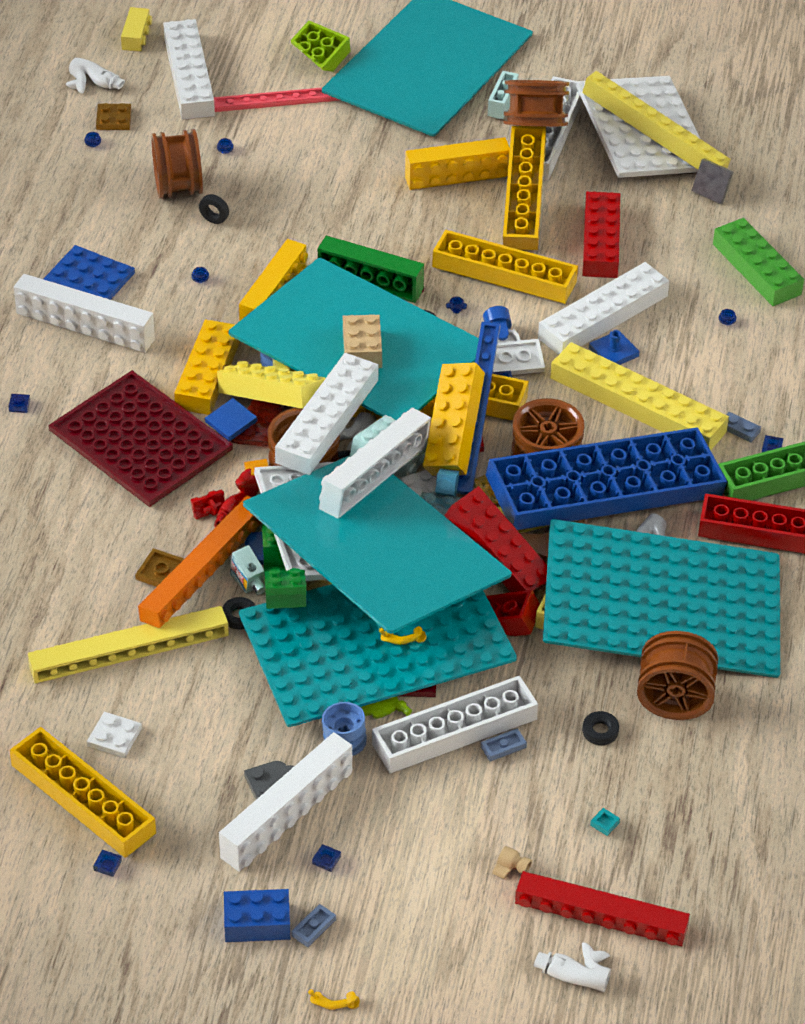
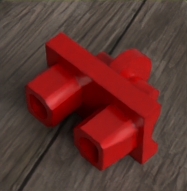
(207, 504)

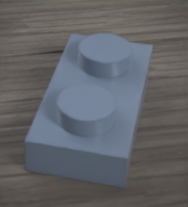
(742, 427)
(503, 744)
(313, 925)

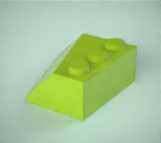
(322, 45)

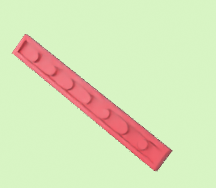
(271, 99)

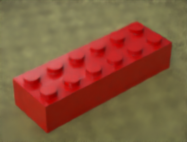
(601, 234)
(753, 523)
(493, 532)

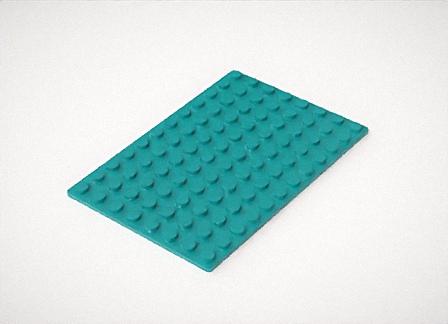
(427, 63)
(305, 332)
(385, 552)
(625, 586)
(337, 653)

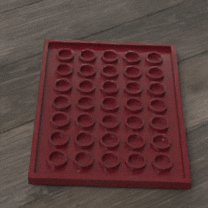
(140, 438)

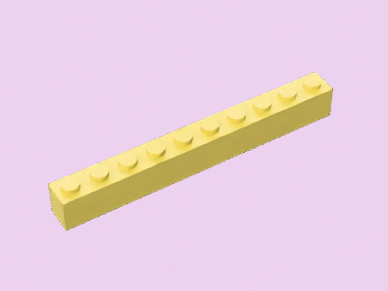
(651, 122)
(127, 644)

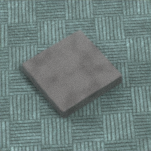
(712, 181)

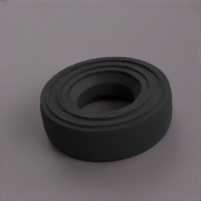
(217, 202)
(233, 604)
(603, 718)

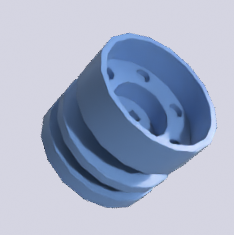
(347, 722)

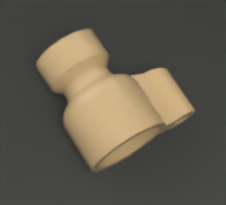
(509, 860)

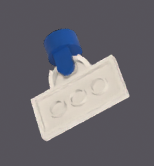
(512, 352)

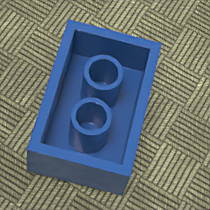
(256, 915)

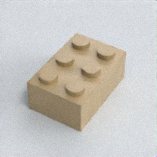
(363, 337)

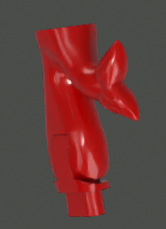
(248, 487)

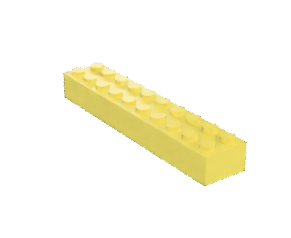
(635, 394)

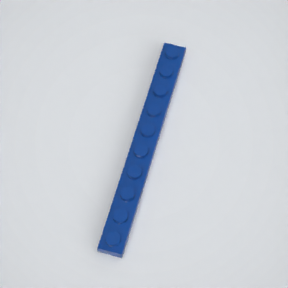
(485, 359)

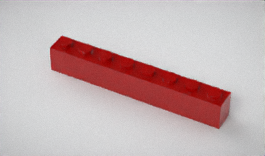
(602, 908)

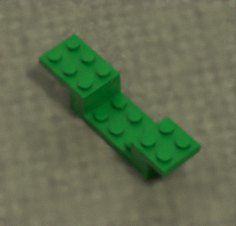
(282, 586)

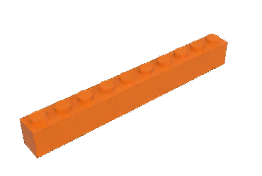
(198, 566)

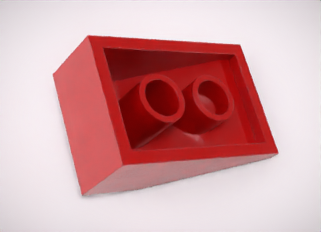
(515, 611)

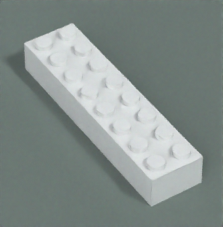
(189, 69)
(557, 135)
(604, 308)
(84, 313)
(326, 414)
(374, 463)
(454, 724)
(285, 802)

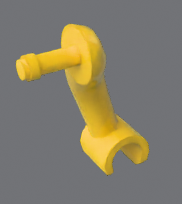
(419, 636)
(351, 1001)

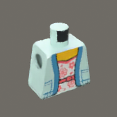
(247, 570)

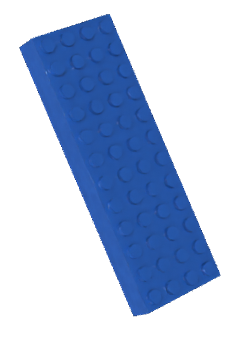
(605, 478)

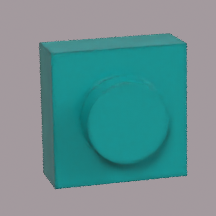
(605, 821)

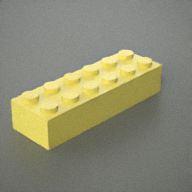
(268, 384)

